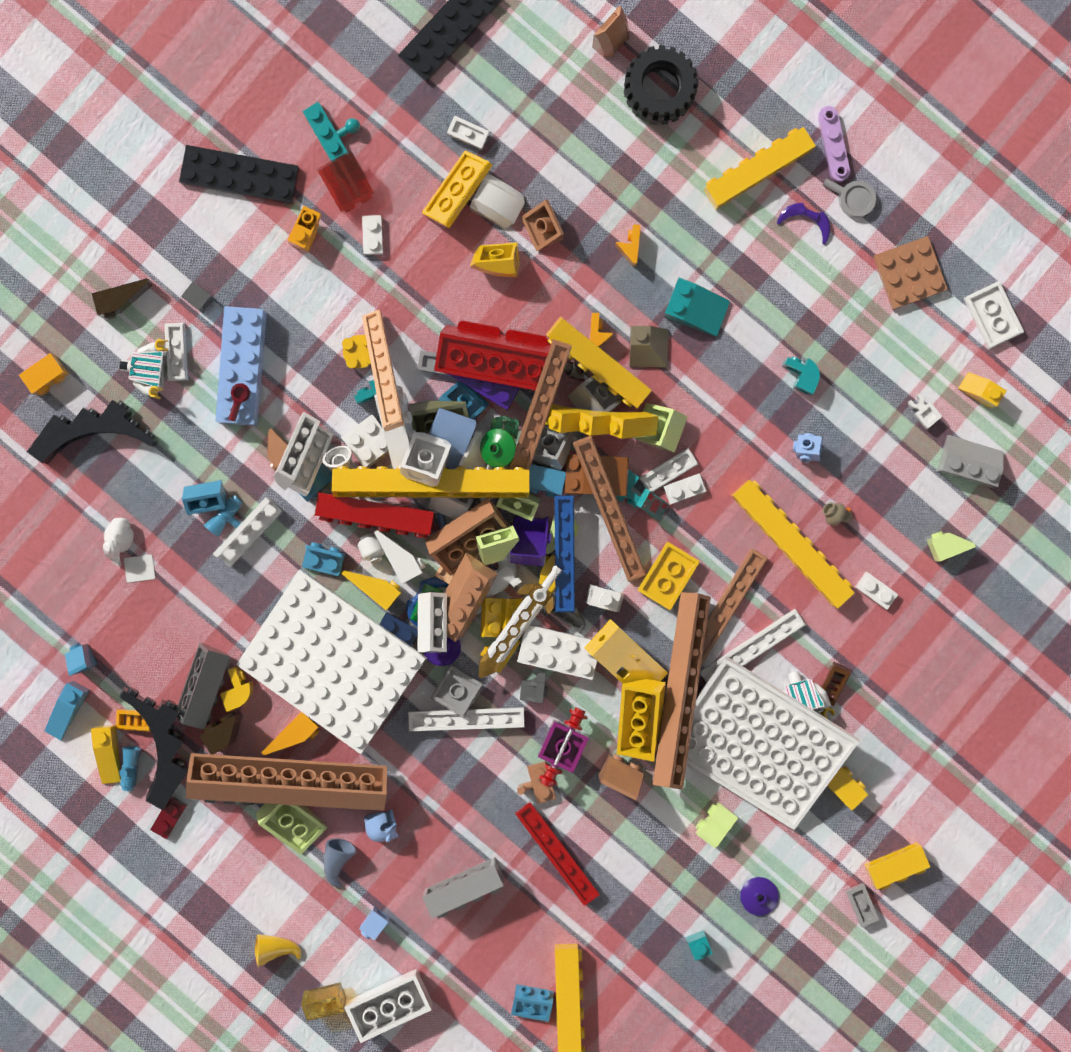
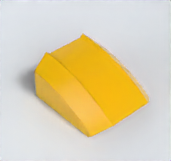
(497, 259)

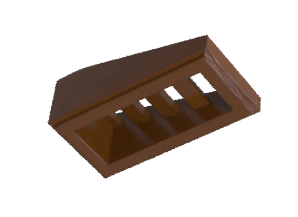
(843, 680)

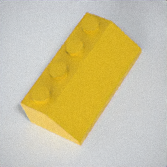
(640, 719)

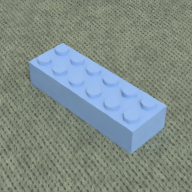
(241, 362)

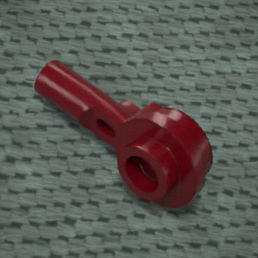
(239, 393)

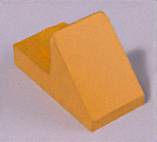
(630, 250)
(596, 337)

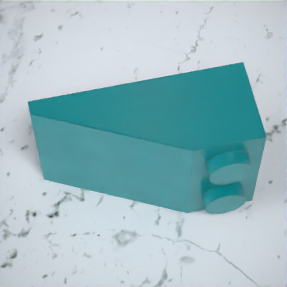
(696, 307)

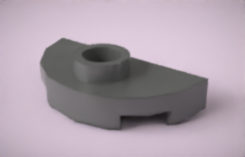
(573, 619)

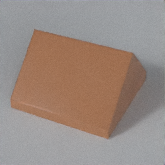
(543, 226)

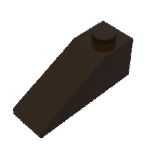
(119, 298)

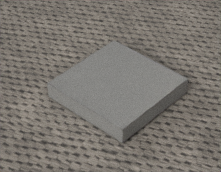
(457, 691)

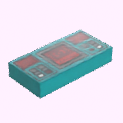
(652, 504)

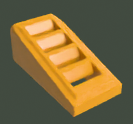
(120, 720)

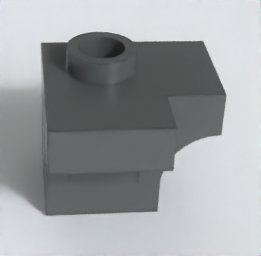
(534, 689)

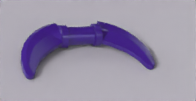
(799, 209)

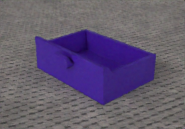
(532, 541)

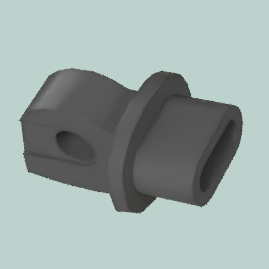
(572, 371)

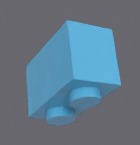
(546, 480)
(204, 497)

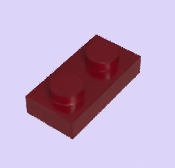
(168, 818)

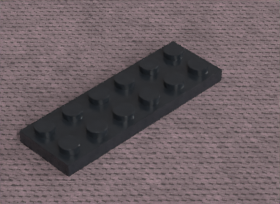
(445, 34)
(239, 174)

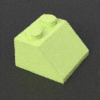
(668, 429)

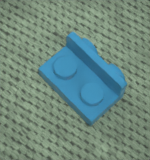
(323, 560)
(532, 1003)

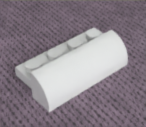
(303, 455)

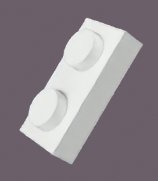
(468, 132)
(372, 235)
(684, 488)
(876, 590)

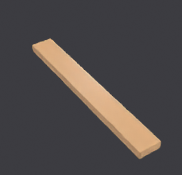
(383, 371)

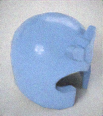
(381, 826)

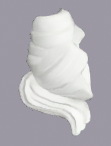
(117, 539)

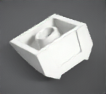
(497, 201)
(425, 459)

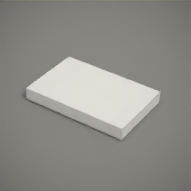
(993, 315)

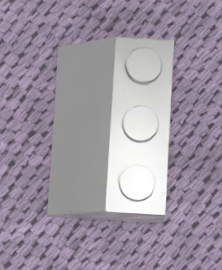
(971, 462)

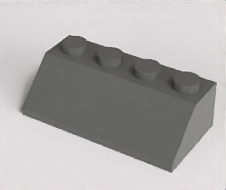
(202, 686)

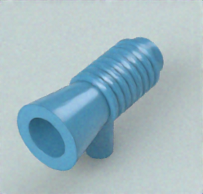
(225, 515)
(129, 767)

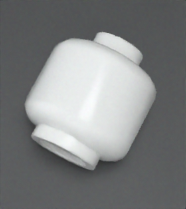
(370, 548)

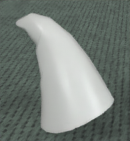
(338, 457)

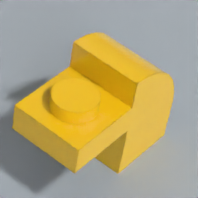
(240, 693)

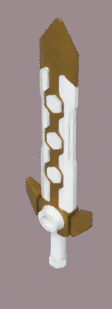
(520, 620)

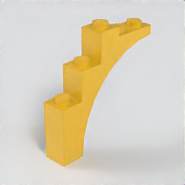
(592, 423)

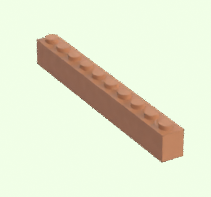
(681, 690)

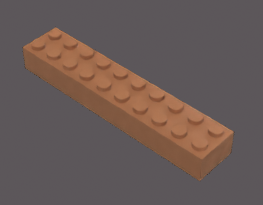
(286, 782)

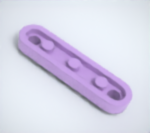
(833, 144)

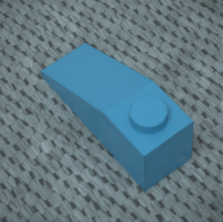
(66, 709)

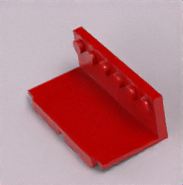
(487, 355)

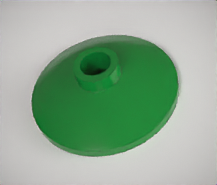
(505, 448)

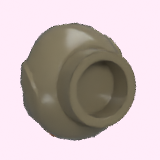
(836, 513)

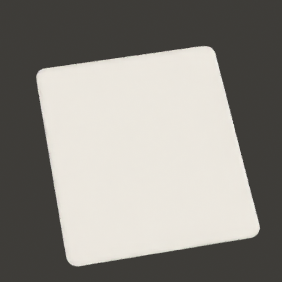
(139, 568)

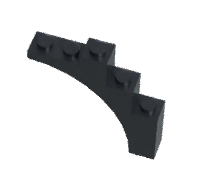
(60, 433)
(168, 742)

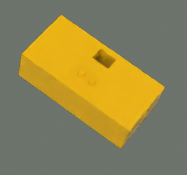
(623, 656)

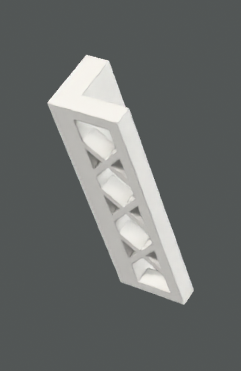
(248, 531)

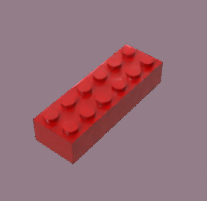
(376, 514)

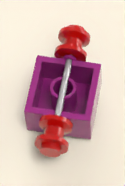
(563, 746)

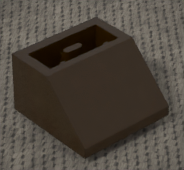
(222, 735)

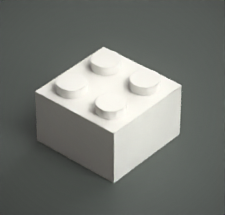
(367, 441)

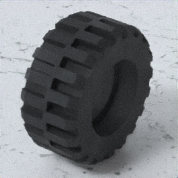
(667, 61)

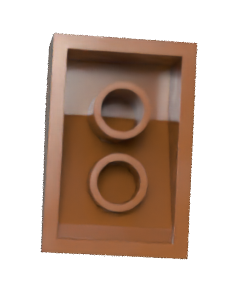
(616, 470)

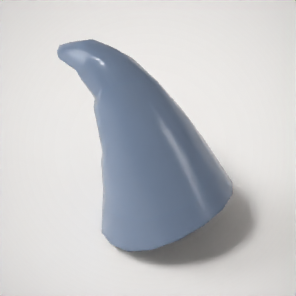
(336, 855)

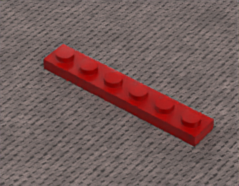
(557, 853)

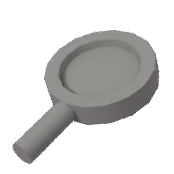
(855, 198)

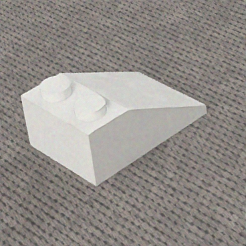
(403, 561)

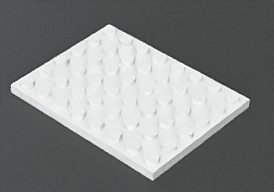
(331, 661)
(764, 743)

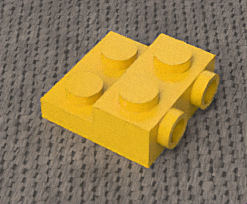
(497, 614)

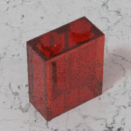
(345, 182)

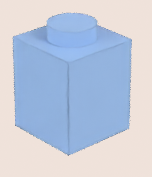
(374, 923)

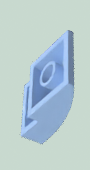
(456, 431)

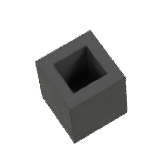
(198, 297)

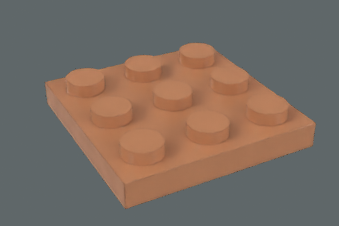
(910, 272)

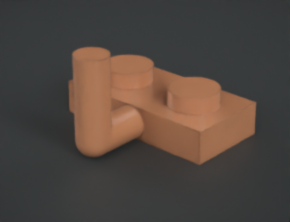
(541, 791)

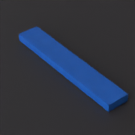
(564, 553)

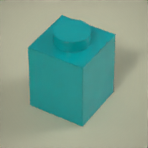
(699, 945)

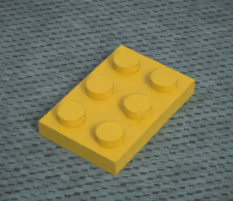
(668, 575)

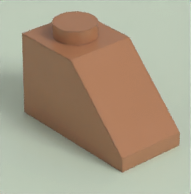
(276, 448)

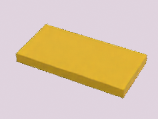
(457, 189)

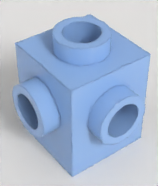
(808, 447)

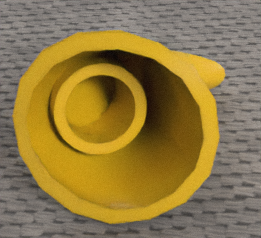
(271, 947)

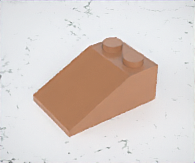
(621, 776)

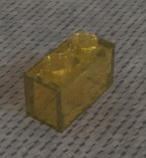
(323, 1001)

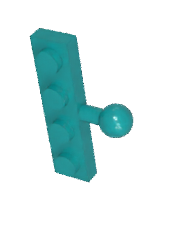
(325, 131)

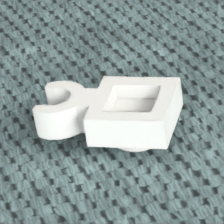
(926, 414)

